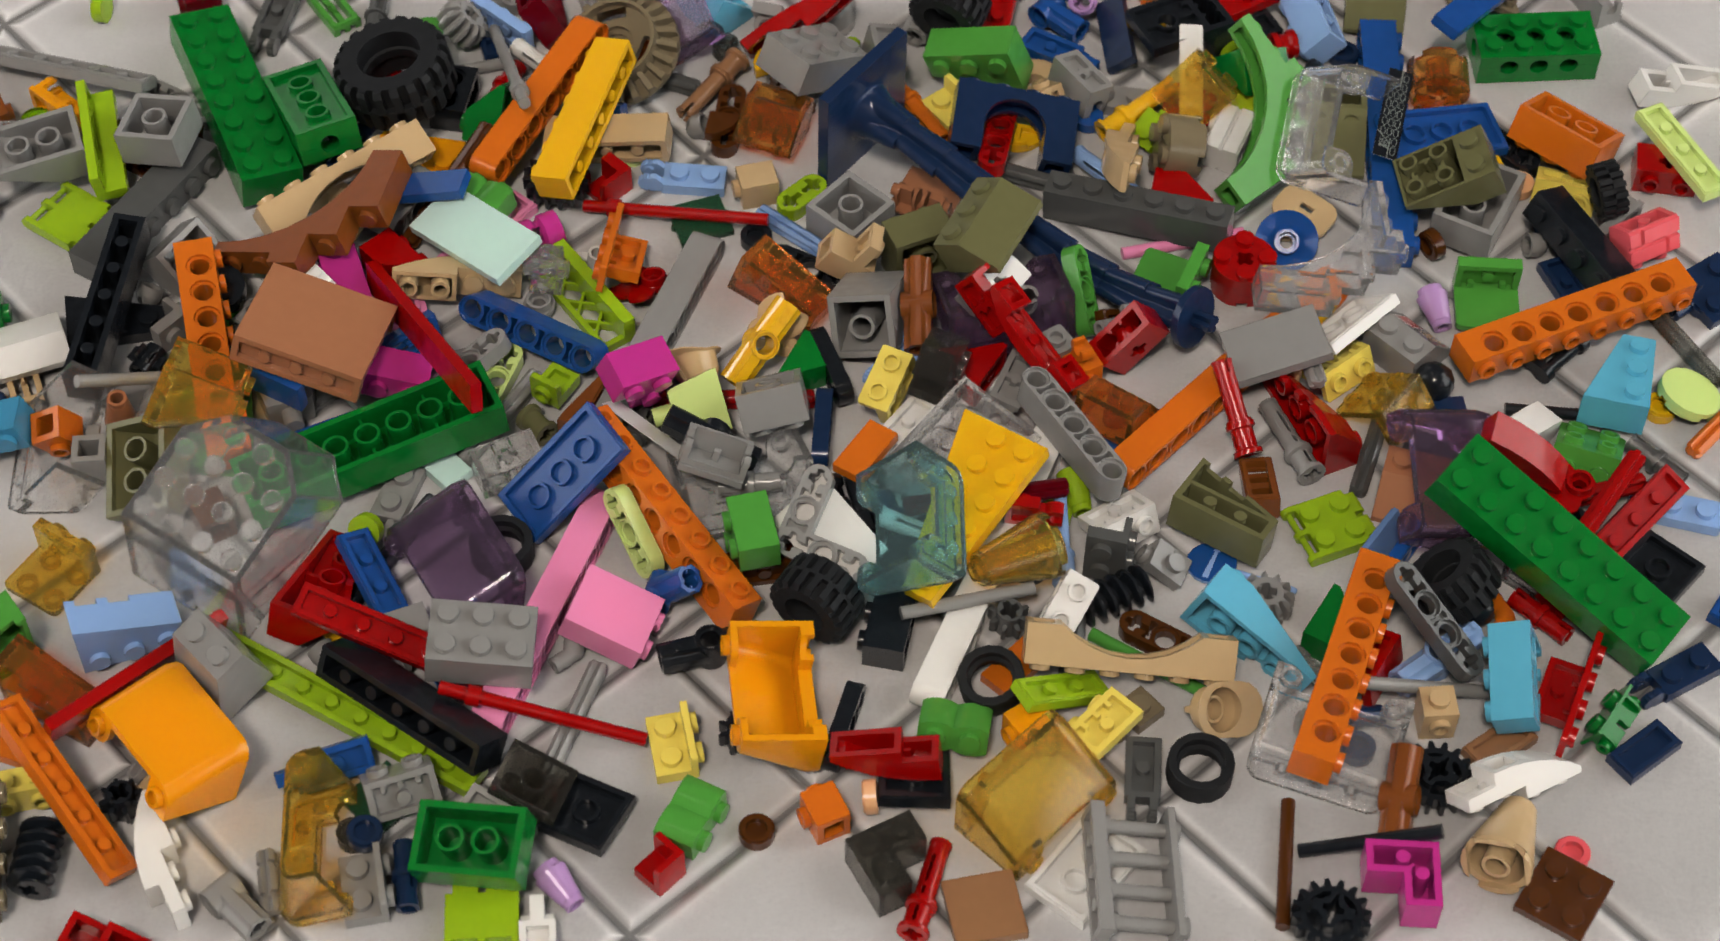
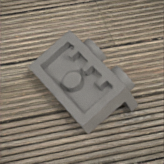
(398, 788)
(365, 882)

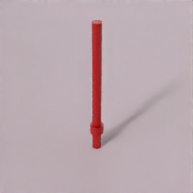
(674, 212)
(474, 697)

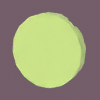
(1689, 394)

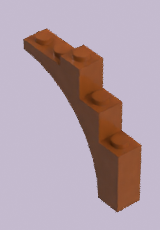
(331, 230)

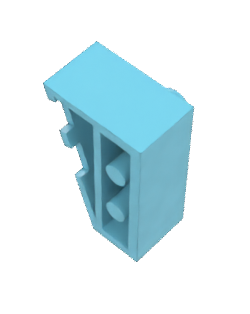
(1622, 388)

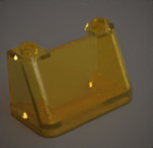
(197, 387)
(1030, 793)
(311, 800)

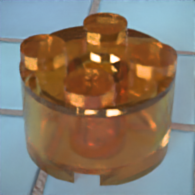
(1438, 78)

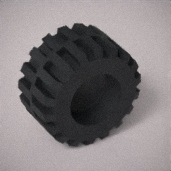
(949, 13)
(1459, 577)
(818, 592)

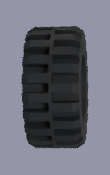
(388, 48)

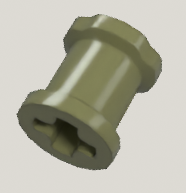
(532, 418)

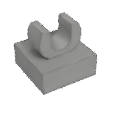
(764, 11)

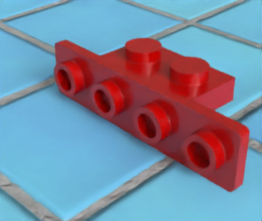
(1563, 693)

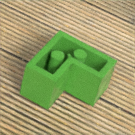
(751, 531)

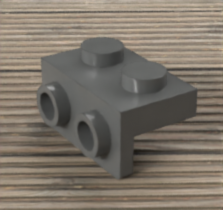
(1108, 550)

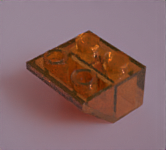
(773, 120)

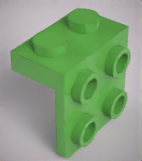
(1173, 271)
(1485, 290)
(1590, 449)

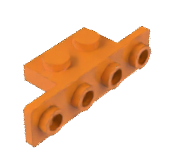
(618, 255)

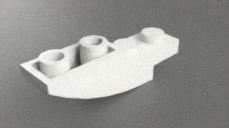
(1510, 772)
(156, 862)

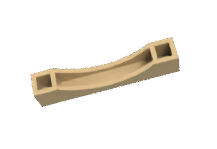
(299, 197)
(1201, 657)

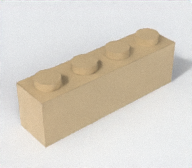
(633, 137)

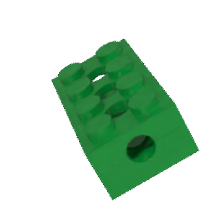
(1533, 47)
(312, 110)

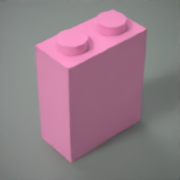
(613, 617)

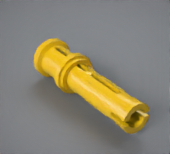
(1127, 113)

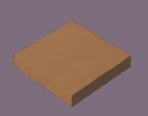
(984, 907)

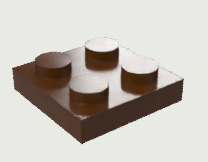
(1563, 895)

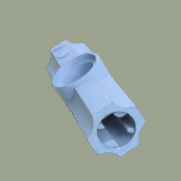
(1424, 663)

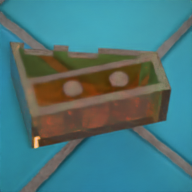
(770, 270)
(42, 683)

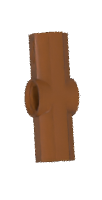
(917, 302)
(1401, 794)

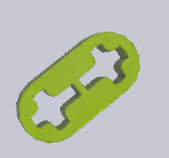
(799, 195)

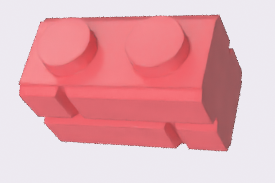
(1646, 236)

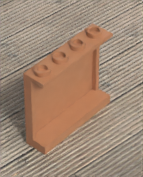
(312, 332)

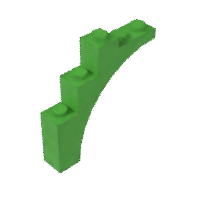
(1271, 88)

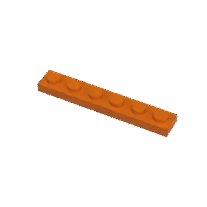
(64, 792)

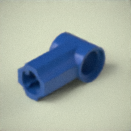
(1058, 18)
(674, 584)

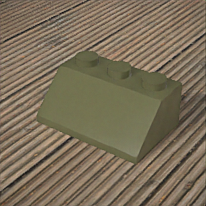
(986, 225)
(130, 457)

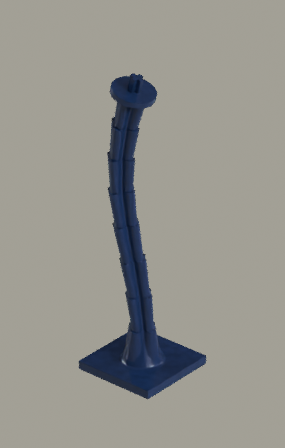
(870, 109)

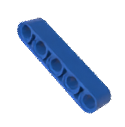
(547, 330)

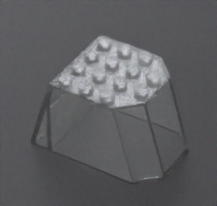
(231, 515)

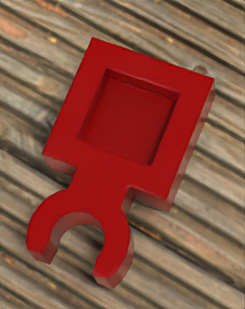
(1027, 505)

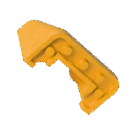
(774, 693)
(177, 739)

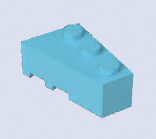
(1512, 677)

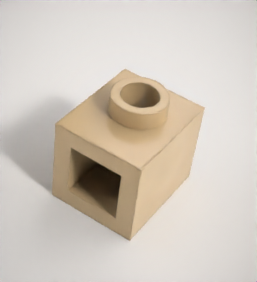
(755, 184)
(1436, 712)

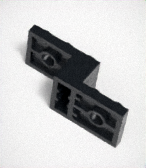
(1210, 14)

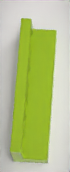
(103, 159)
(606, 304)

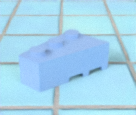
(121, 629)

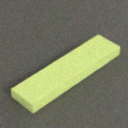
(1680, 150)

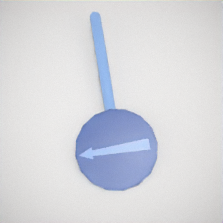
(1209, 560)

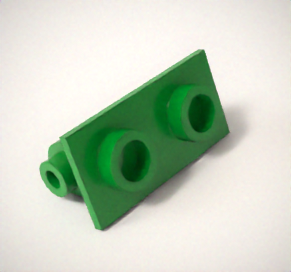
(1602, 727)

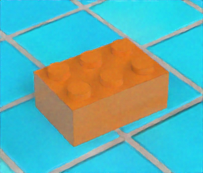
(1563, 134)

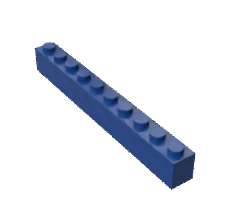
(1379, 51)

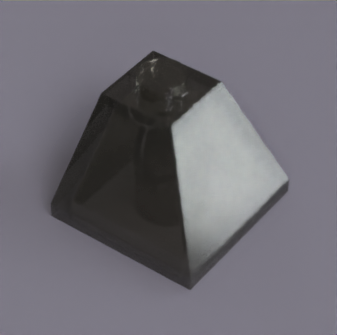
(532, 781)

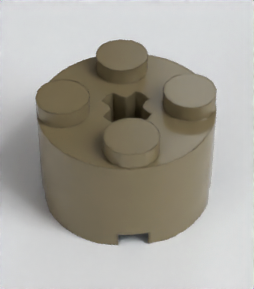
(1178, 143)

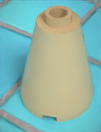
(1503, 847)

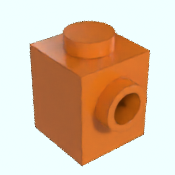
(54, 429)
(824, 812)

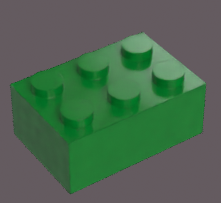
(472, 844)

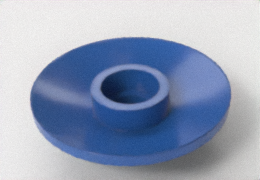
(1297, 228)

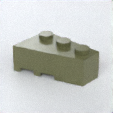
(1221, 517)

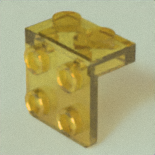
(1196, 87)
(1383, 394)
(55, 569)

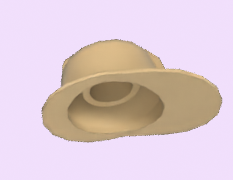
(695, 361)
(1226, 709)

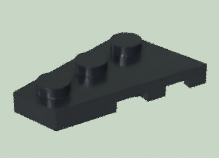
(136, 326)

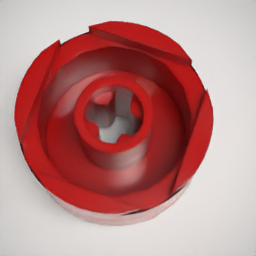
(1235, 266)

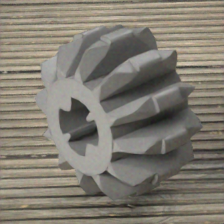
(462, 23)
(1275, 594)

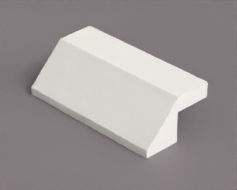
(32, 347)

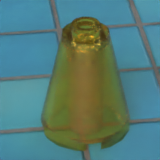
(1021, 554)

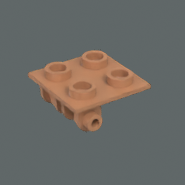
(922, 190)

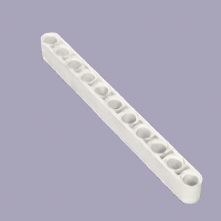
(964, 626)

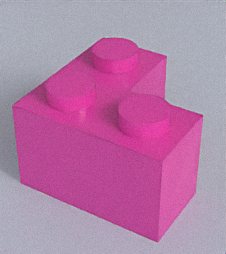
(638, 372)
(1408, 870)

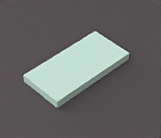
(477, 236)

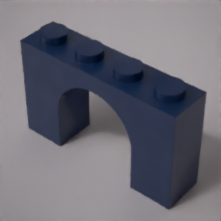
(1051, 117)

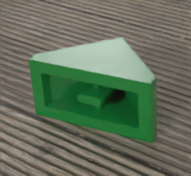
(808, 358)

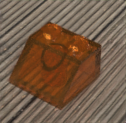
(1112, 409)

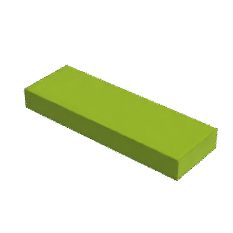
(1057, 690)

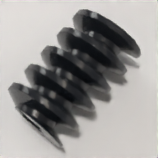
(1119, 591)
(36, 857)

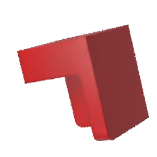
(614, 181)
(662, 866)

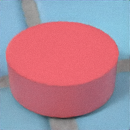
(1574, 848)

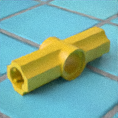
(772, 325)

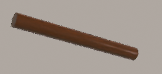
(1285, 864)

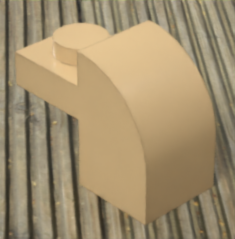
(844, 254)

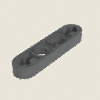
(1438, 618)

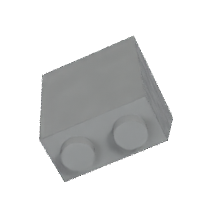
(866, 313)
(219, 662)

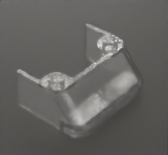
(1310, 125)
(47, 482)

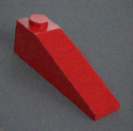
(1316, 423)
(321, 568)

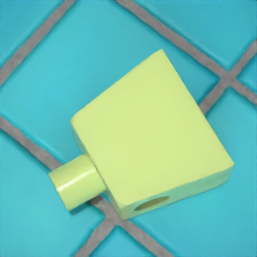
(697, 395)

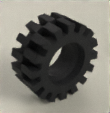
(1607, 189)

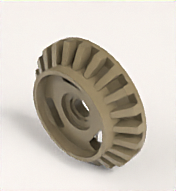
(642, 22)

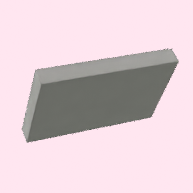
(1276, 345)

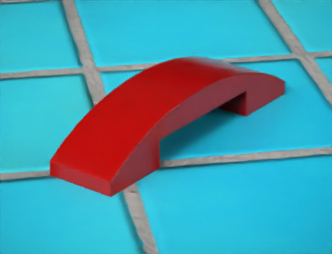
(1028, 339)

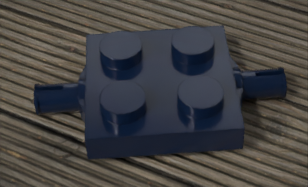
(1706, 299)

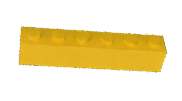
(583, 118)

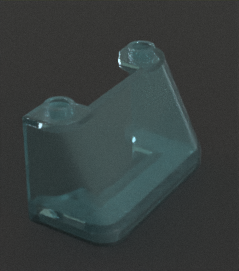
(916, 521)

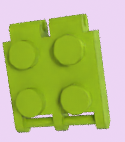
(69, 218)
(1332, 525)
(481, 915)

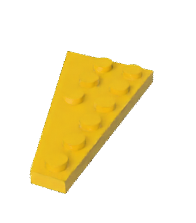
(994, 473)

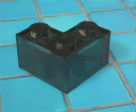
(939, 365)
(880, 859)

